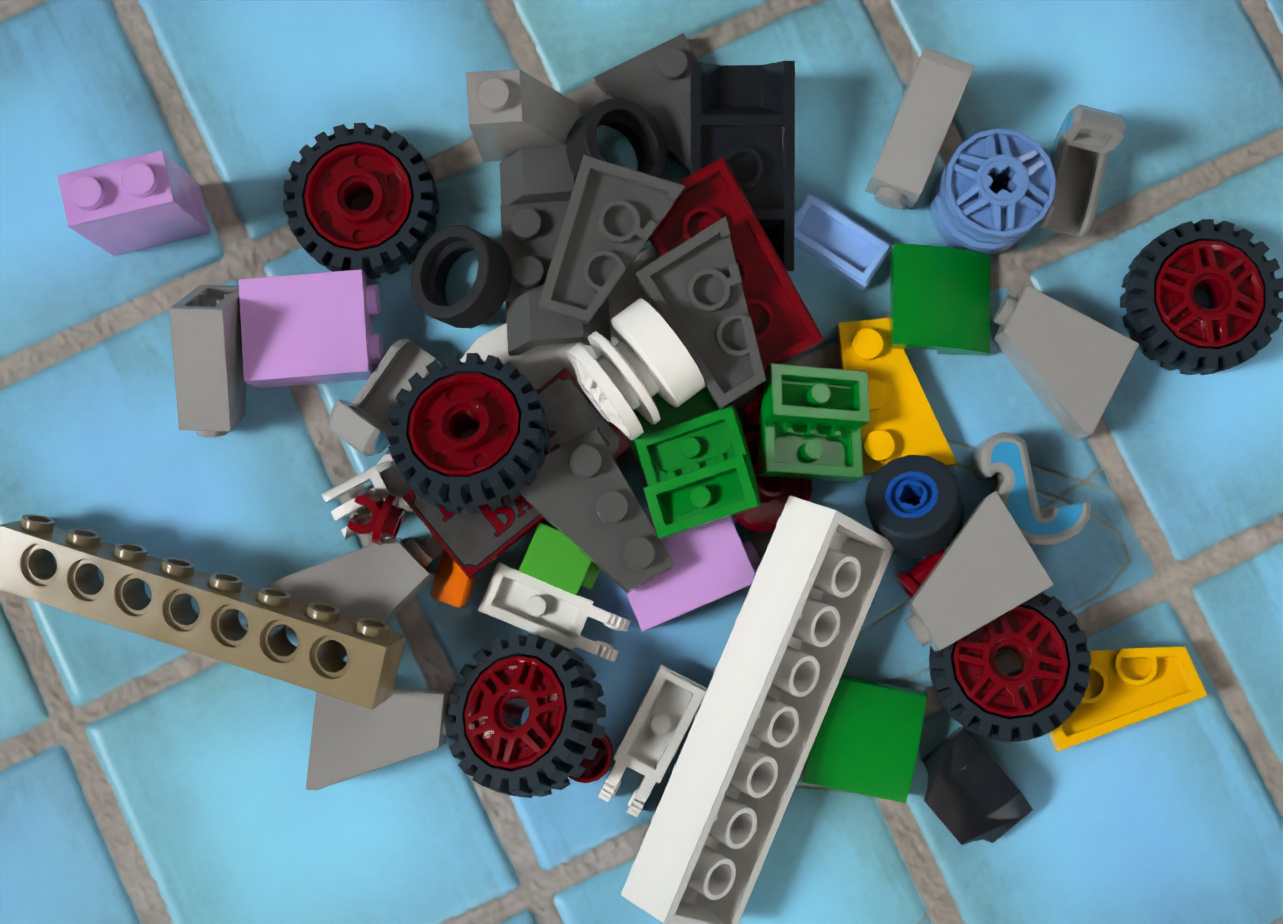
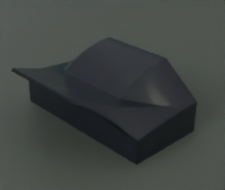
(971, 790)

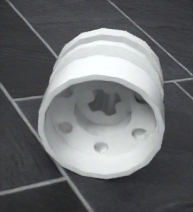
(642, 364)

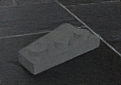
(661, 86)
(602, 234)
(704, 304)
(596, 509)

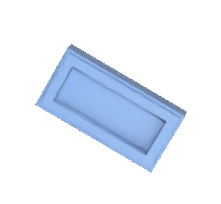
(838, 241)

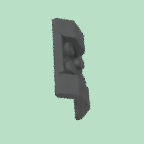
(533, 206)

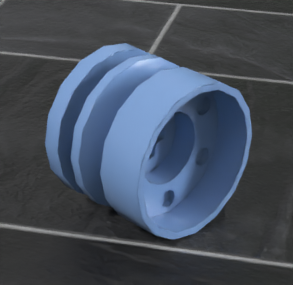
(973, 215)

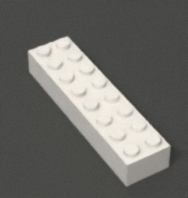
(758, 717)

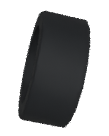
(632, 122)
(434, 264)

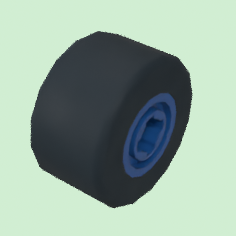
(920, 525)

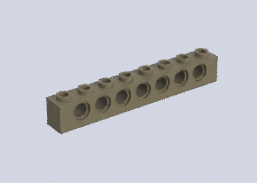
(216, 632)

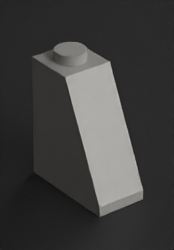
(516, 112)
(918, 129)
(1063, 357)
(208, 360)
(977, 578)
(365, 582)
(358, 739)

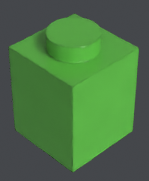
(558, 561)

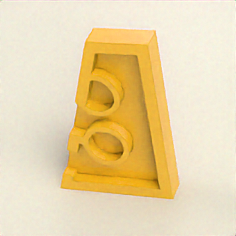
(899, 410)
(1127, 689)

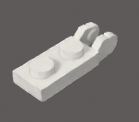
(547, 611)
(654, 734)

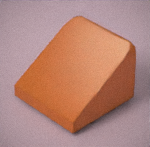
(451, 583)

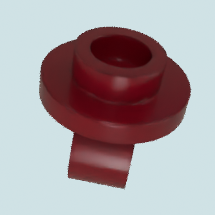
(385, 518)

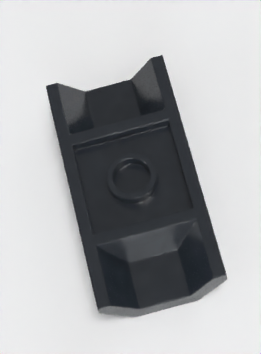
(750, 122)

